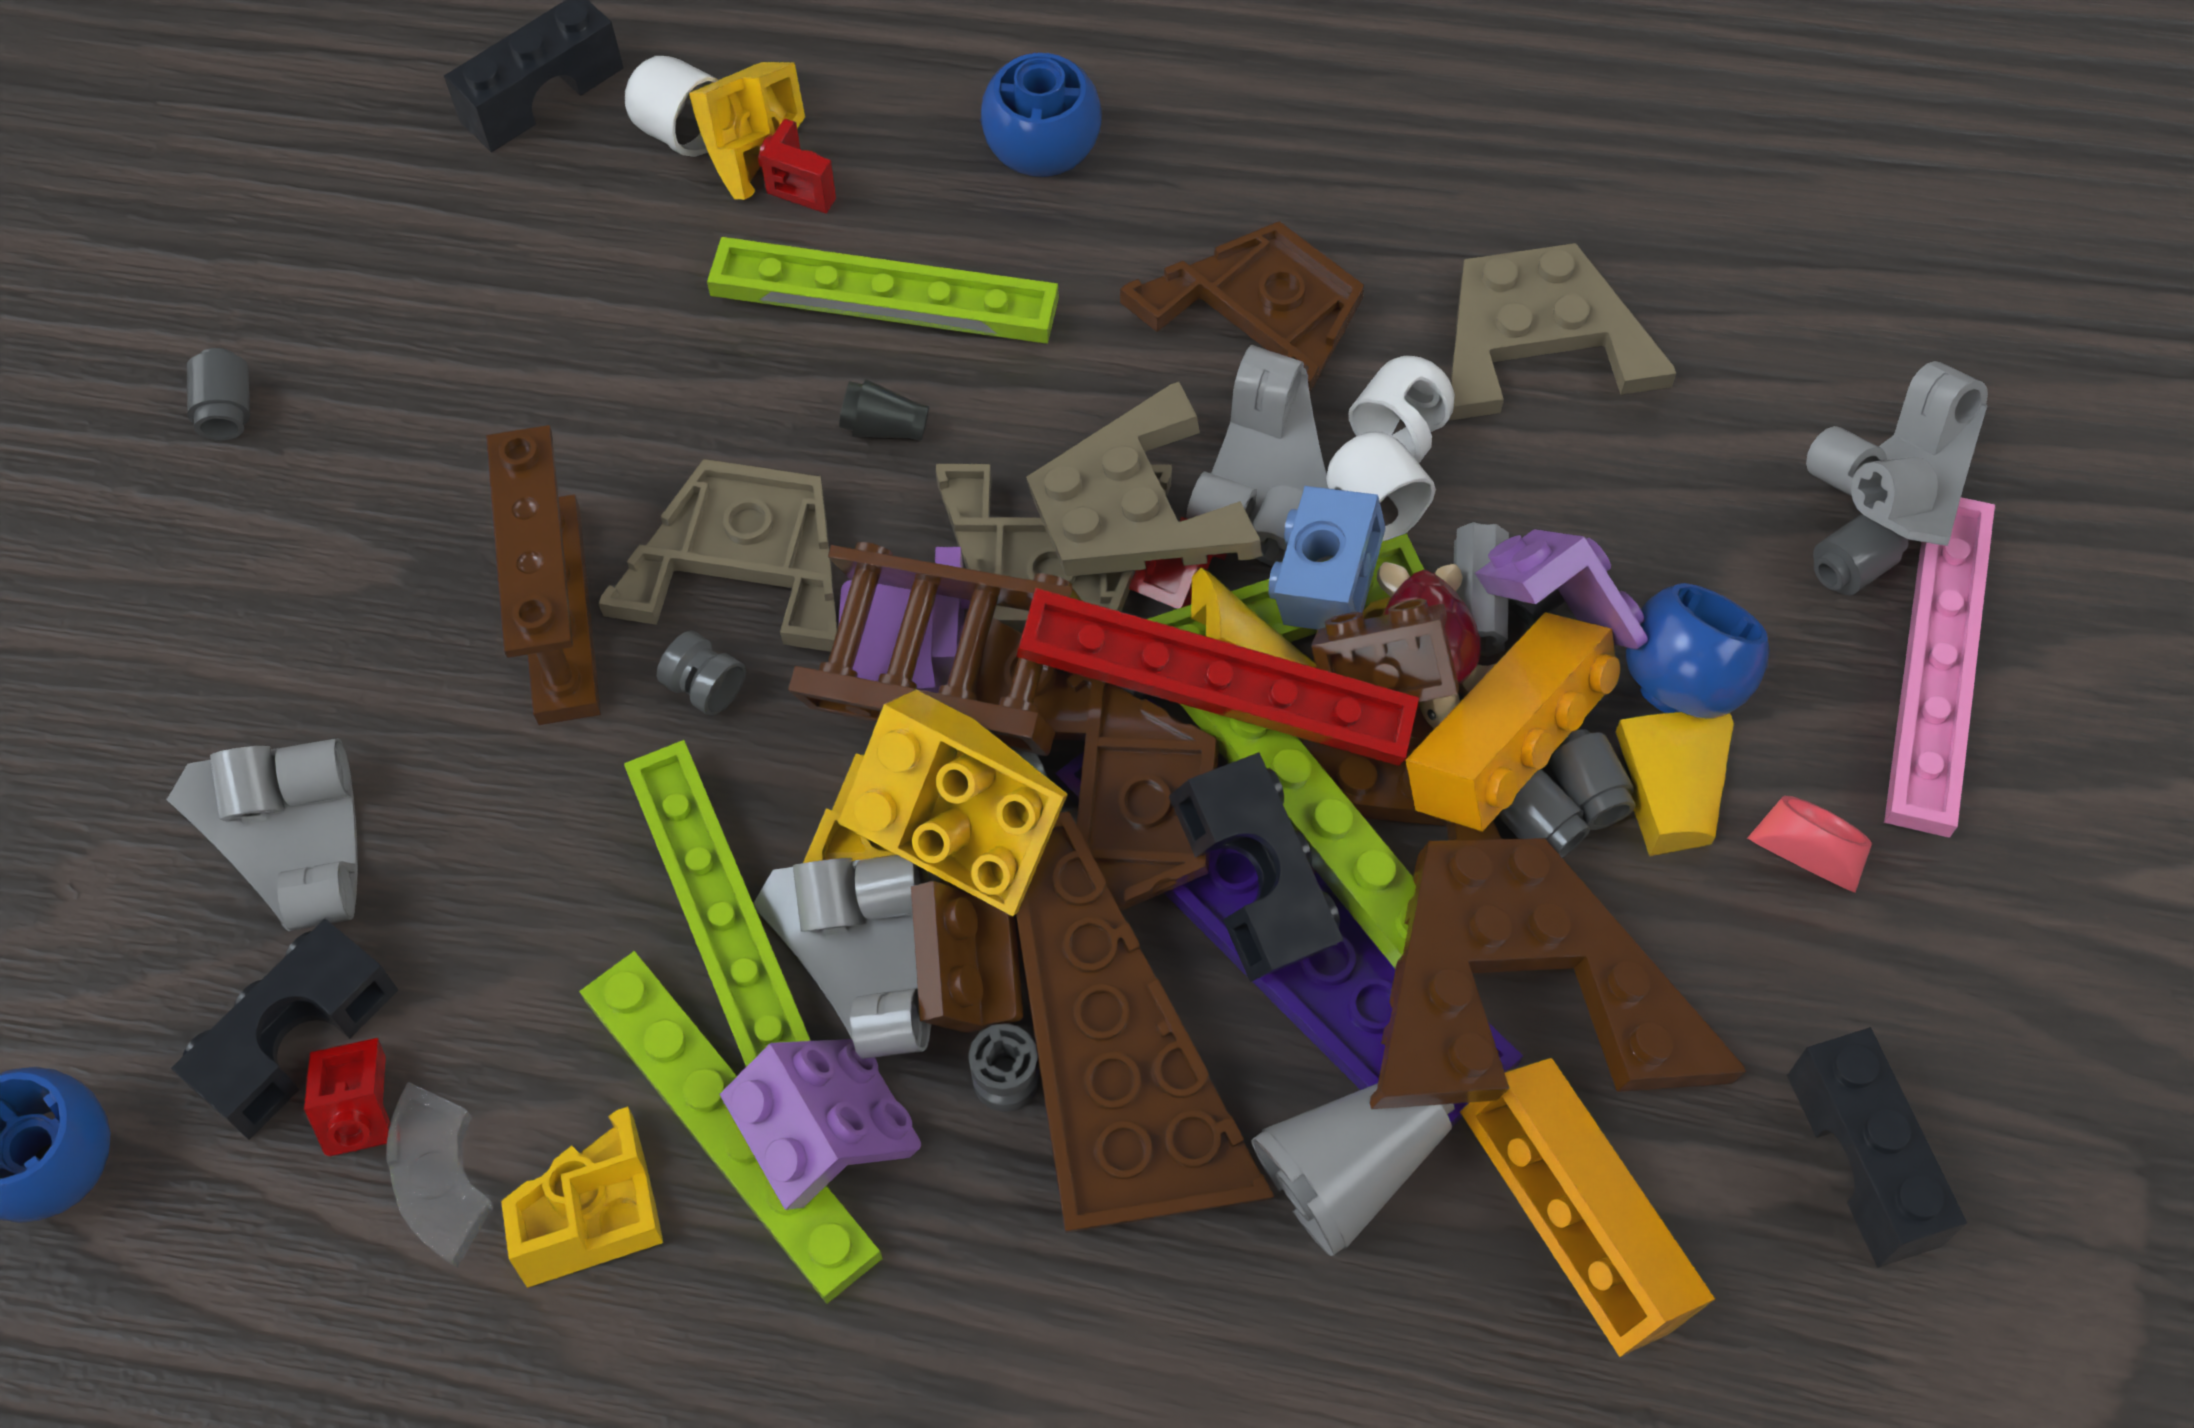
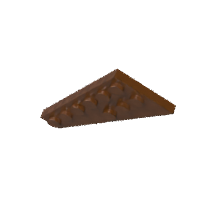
(1120, 1078)

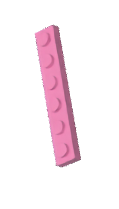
(1940, 676)

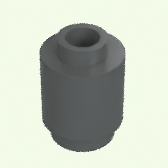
(218, 394)
(1857, 555)
(1593, 778)
(1546, 812)

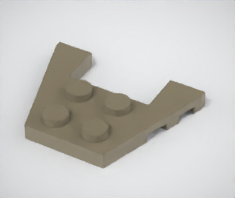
(1542, 306)
(1110, 508)
(743, 528)
(1018, 544)

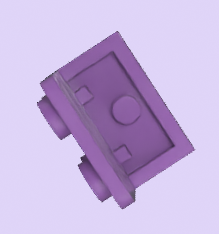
(1577, 567)
(884, 625)
(814, 1113)

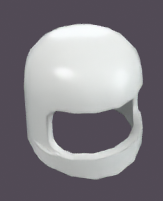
(659, 94)
(1408, 391)
(1383, 467)

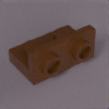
(1394, 651)
(964, 960)

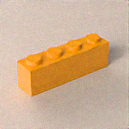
(1513, 721)
(1588, 1208)

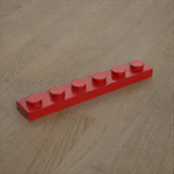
(1218, 677)

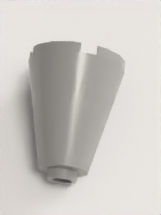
(1347, 1161)

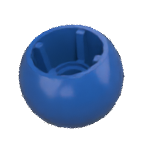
(1041, 114)
(1699, 653)
(79, 1139)

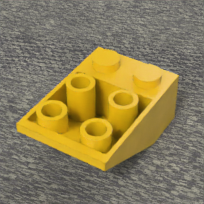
(953, 800)

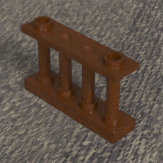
(542, 575)
(840, 692)

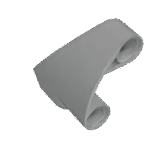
(1266, 450)
(1921, 470)
(282, 824)
(857, 942)

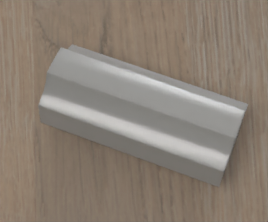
(1488, 610)

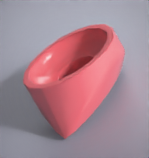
(1814, 841)

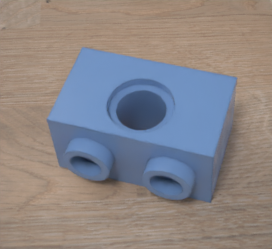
(1324, 525)

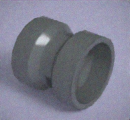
(696, 669)
(1006, 1083)

